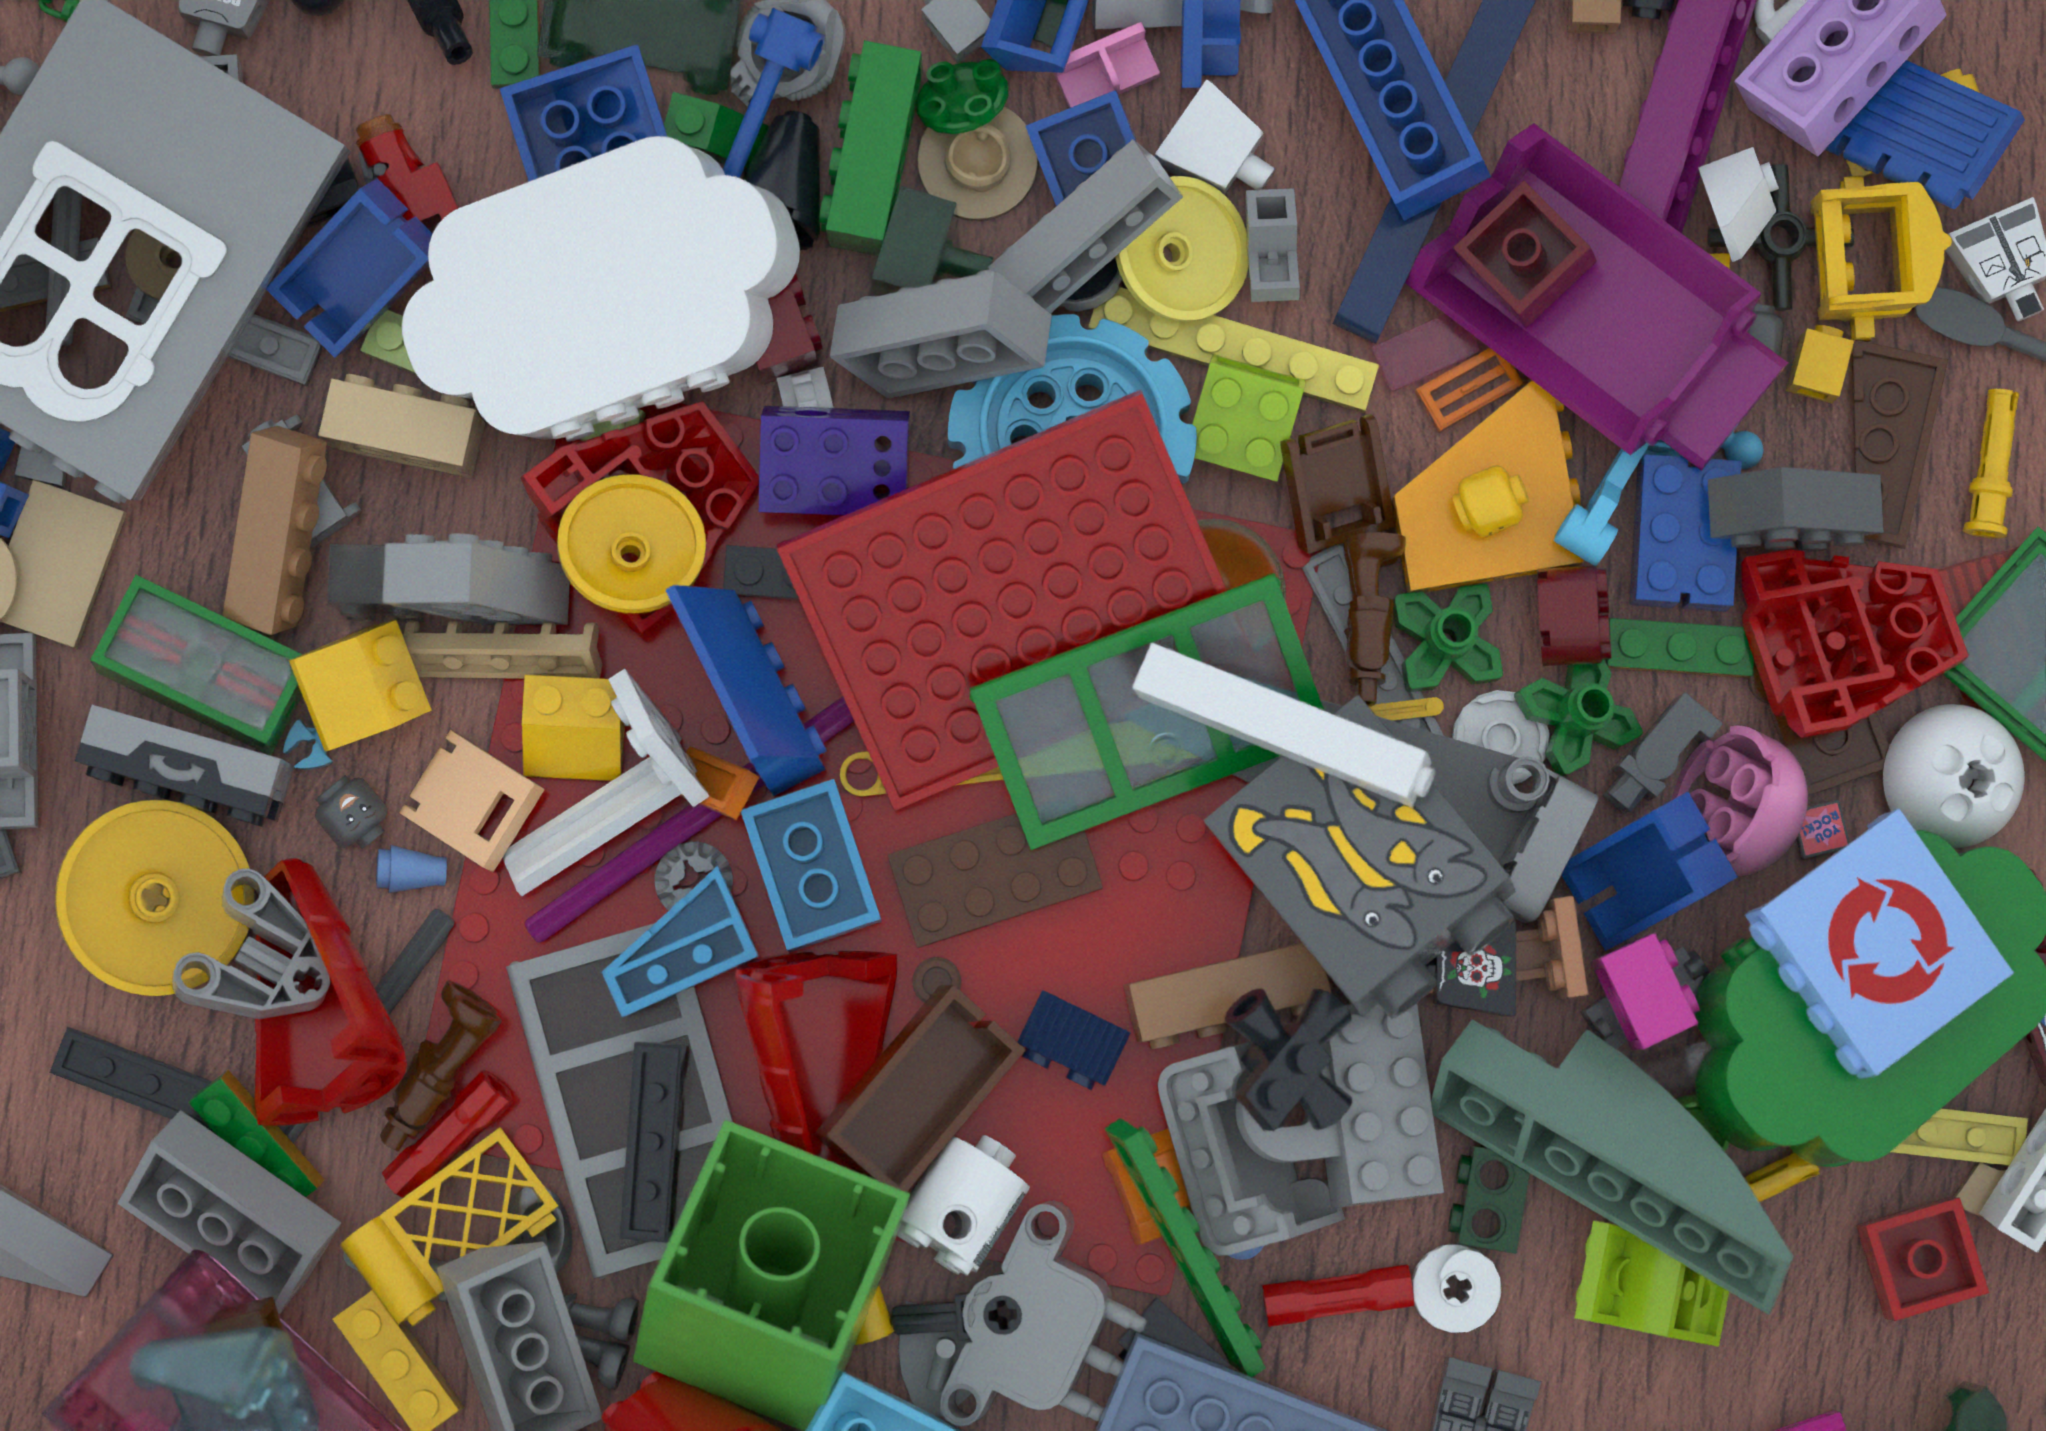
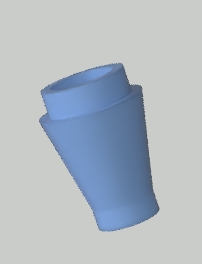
(408, 869)

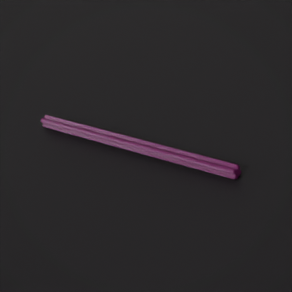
(655, 845)

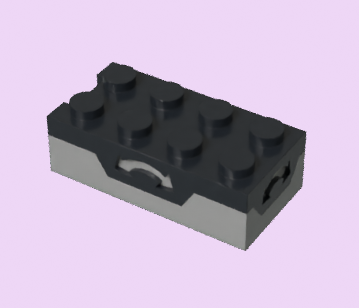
(183, 763)

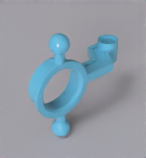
(1587, 530)

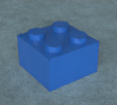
(1079, 141)

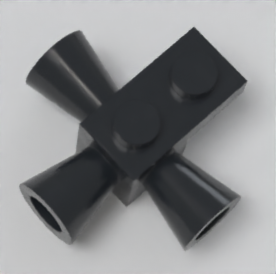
(1289, 1059)

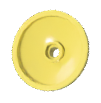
(1206, 251)

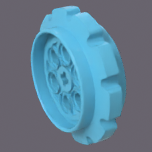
(1103, 357)

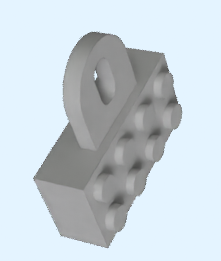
(1388, 1136)

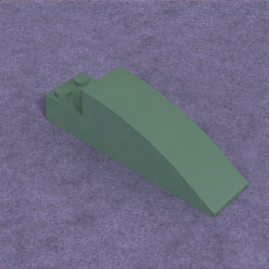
(1618, 1148)

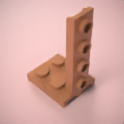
(1553, 951)

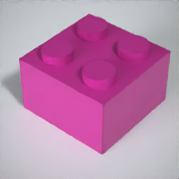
(1646, 991)

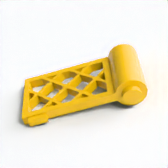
(394, 1263)

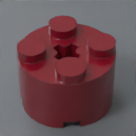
(1571, 617)

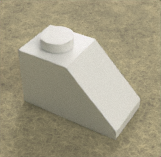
(1740, 198)

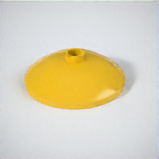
(637, 518)

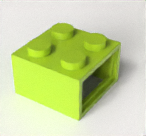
(1245, 416)

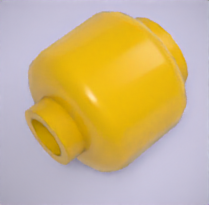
(1490, 501)

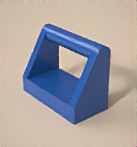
(1013, 30)

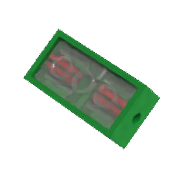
(200, 665)

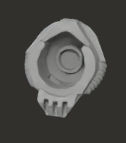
(792, 83)

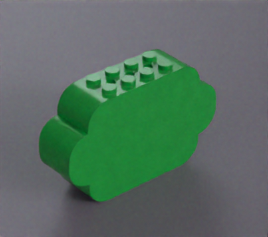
(1779, 1077)

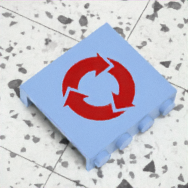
(1879, 946)

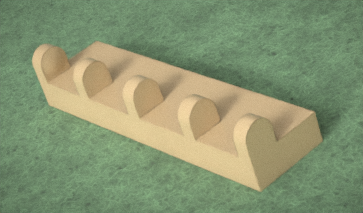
(502, 653)

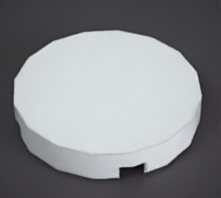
(1499, 725)

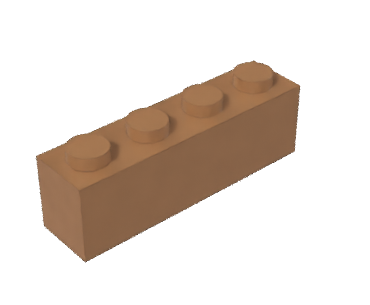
(275, 529)
(1203, 994)

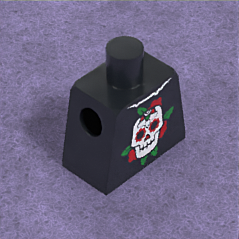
(1478, 981)

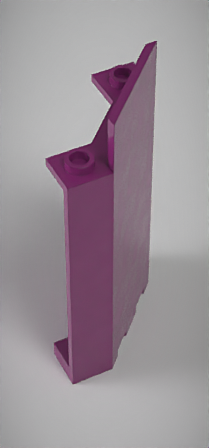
(1642, 340)

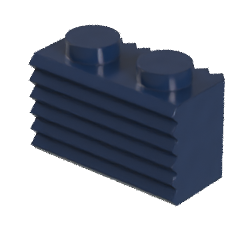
(1073, 1039)

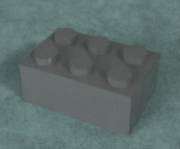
(1795, 507)

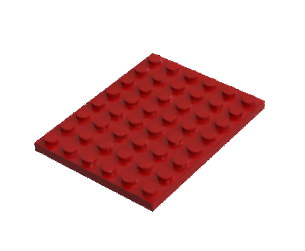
(992, 576)

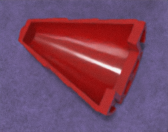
(814, 1033)
(345, 1047)

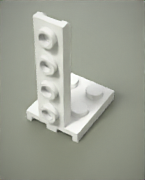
(619, 802)

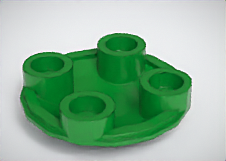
(961, 96)

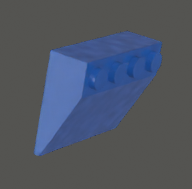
(582, 111)
(749, 684)

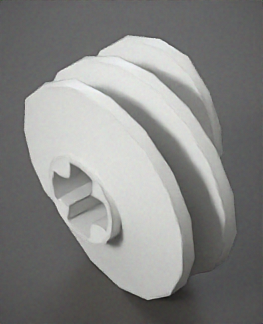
(1462, 1264)

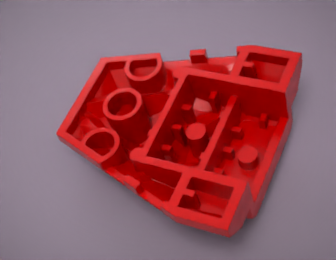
(677, 447)
(1844, 635)

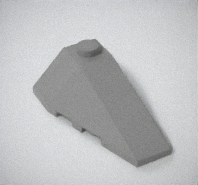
(45, 1250)

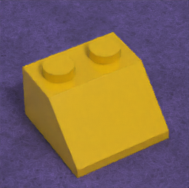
(360, 685)
(571, 729)

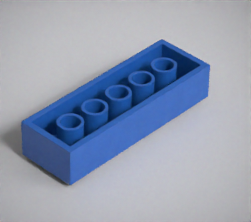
(1396, 100)

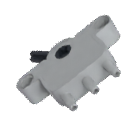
(1049, 1341)

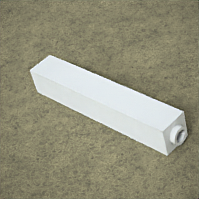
(1284, 725)

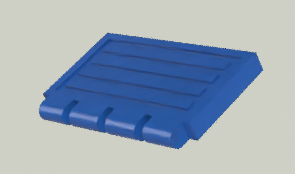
(1930, 133)

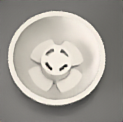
(1930, 774)

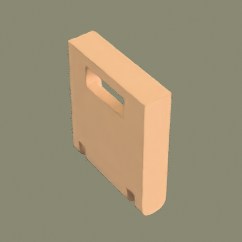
(461, 793)

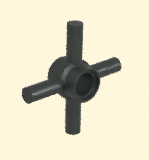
(1780, 257)

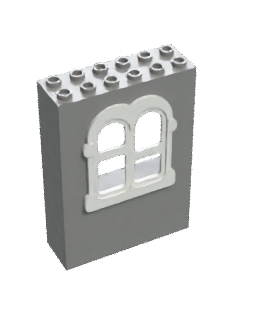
(187, 162)

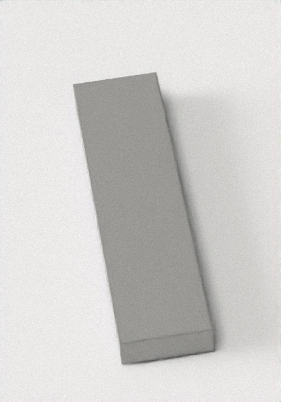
(260, 345)

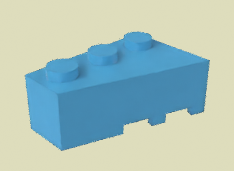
(683, 948)

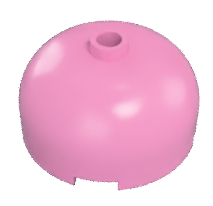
(1765, 796)

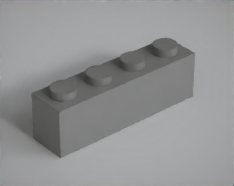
(1089, 227)

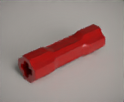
(472, 1111)
(1338, 1295)

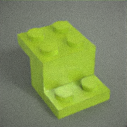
(1647, 1290)

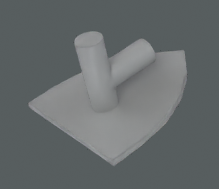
(927, 1365)

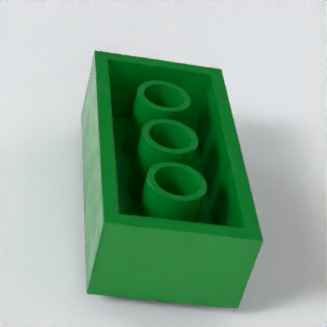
(874, 147)

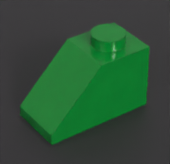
(706, 126)

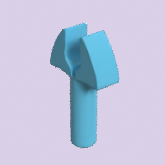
(301, 733)

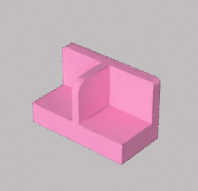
(1107, 65)

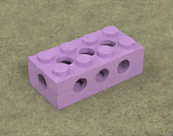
(1833, 63)

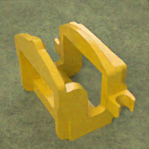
(1916, 251)

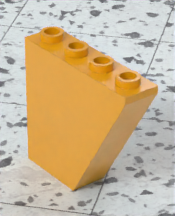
(1524, 441)

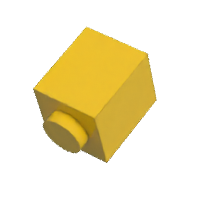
(1820, 363)

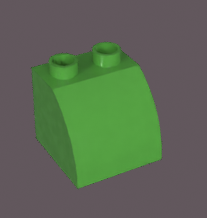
(768, 1276)

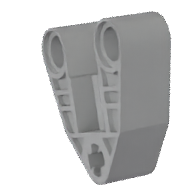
(241, 994)

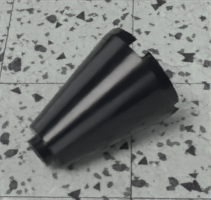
(790, 169)

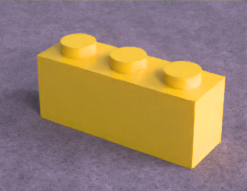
(398, 1364)

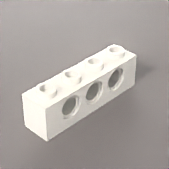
(2020, 1196)

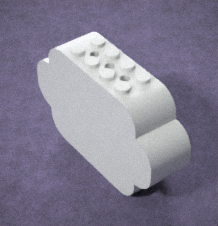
(601, 290)

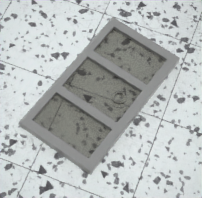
(585, 1078)

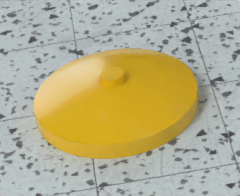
(147, 892)

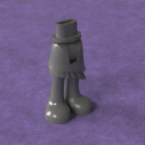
(618, 1323)

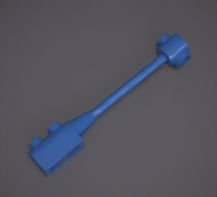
(784, 43)

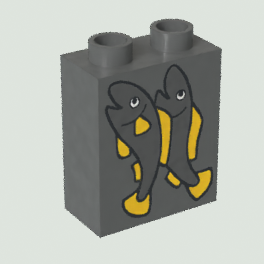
(1364, 876)

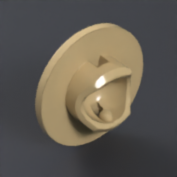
(981, 168)

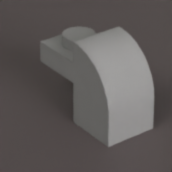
(1272, 245)

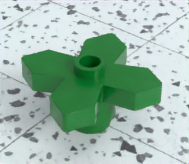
(1427, 622)
(1580, 715)

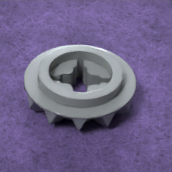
(672, 867)

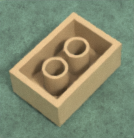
(402, 426)

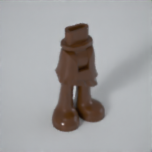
(1369, 614)
(435, 1065)

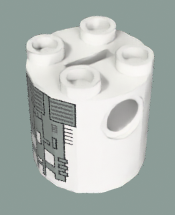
(975, 1190)

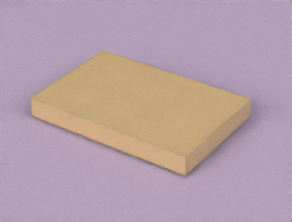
(60, 561)

